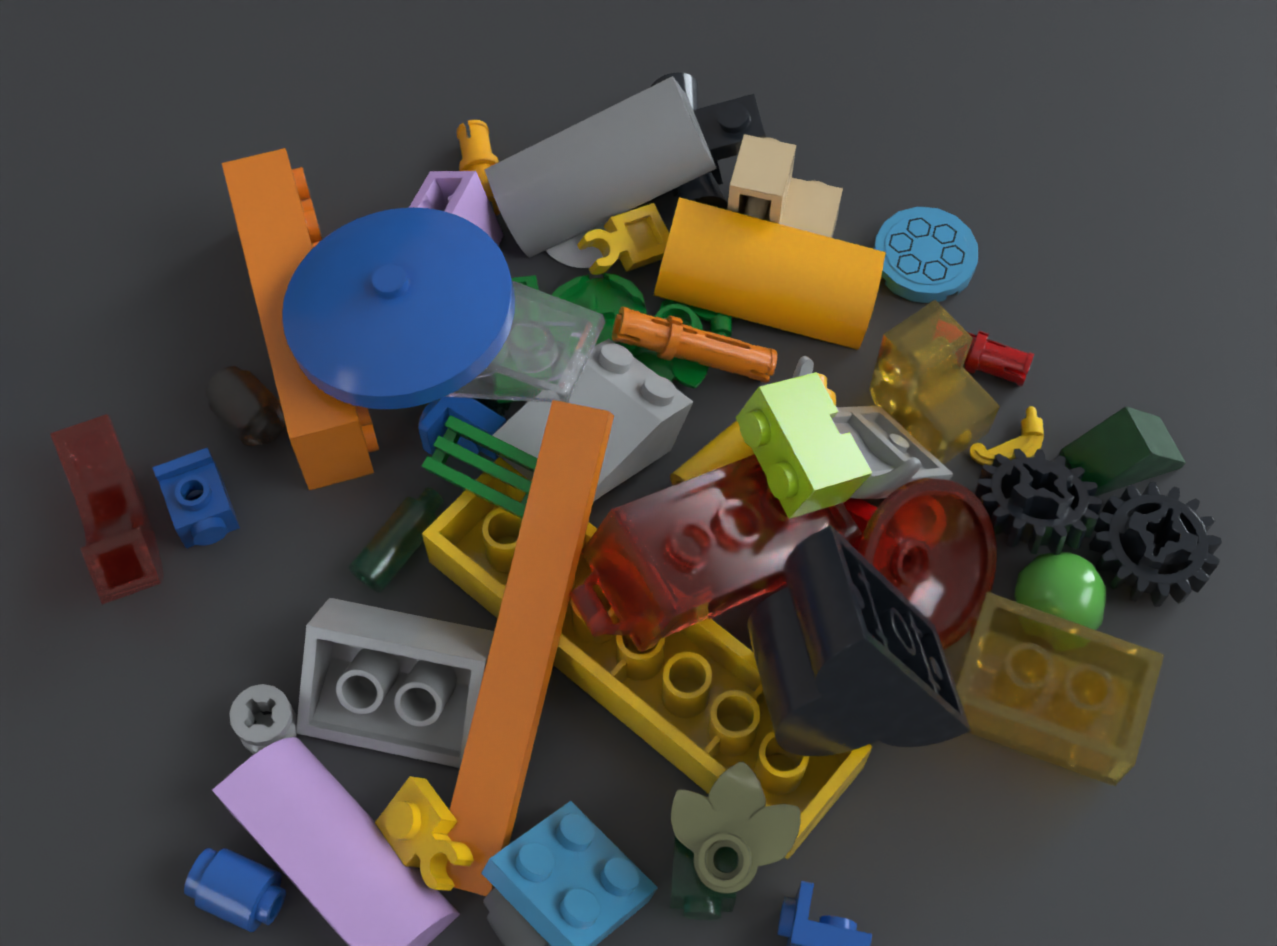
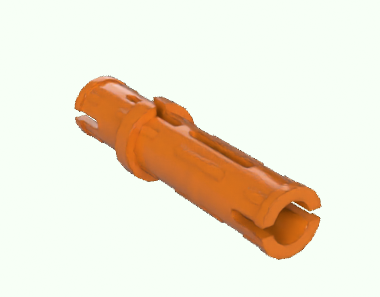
(681, 341)

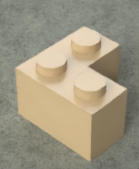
(765, 189)

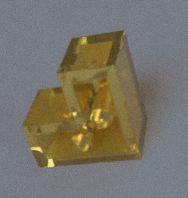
(925, 386)

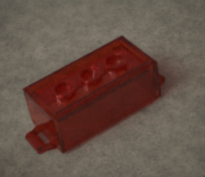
(693, 552)

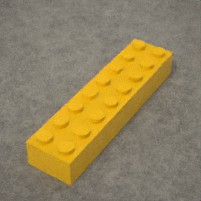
(686, 696)

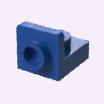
(466, 409)
(827, 932)

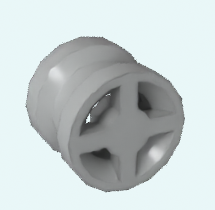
(268, 727)

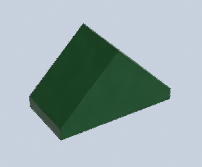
(1124, 451)

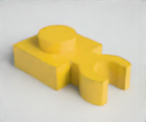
(632, 236)
(417, 830)

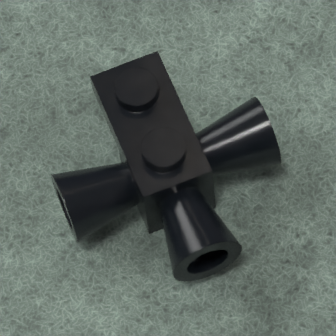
(723, 131)

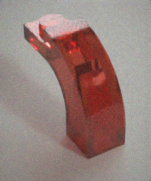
(116, 524)

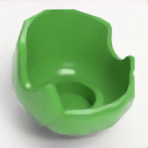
(1064, 588)

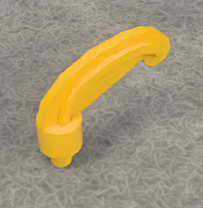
(1028, 442)

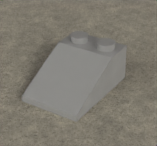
(644, 408)

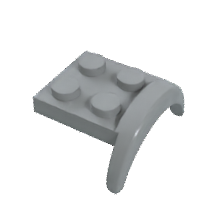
(886, 446)

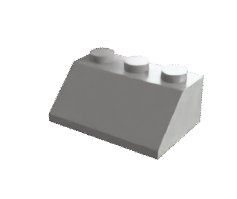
(391, 681)

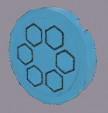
(926, 254)

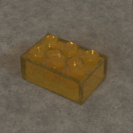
(1056, 689)

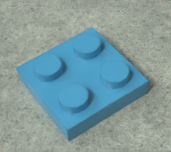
(569, 879)

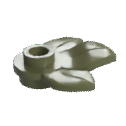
(734, 818)

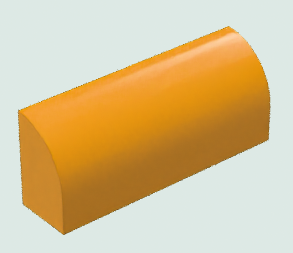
(770, 273)

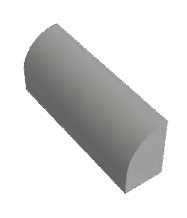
(600, 167)

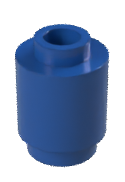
(235, 888)

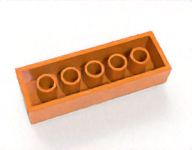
(276, 235)

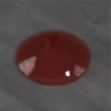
(935, 550)

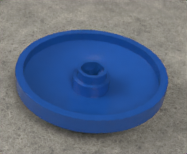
(399, 308)

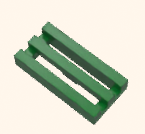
(447, 446)

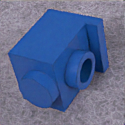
(196, 498)

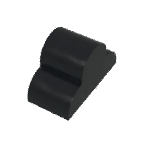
(849, 657)

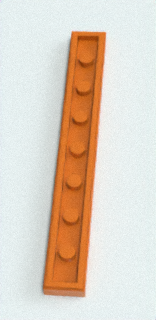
(526, 636)

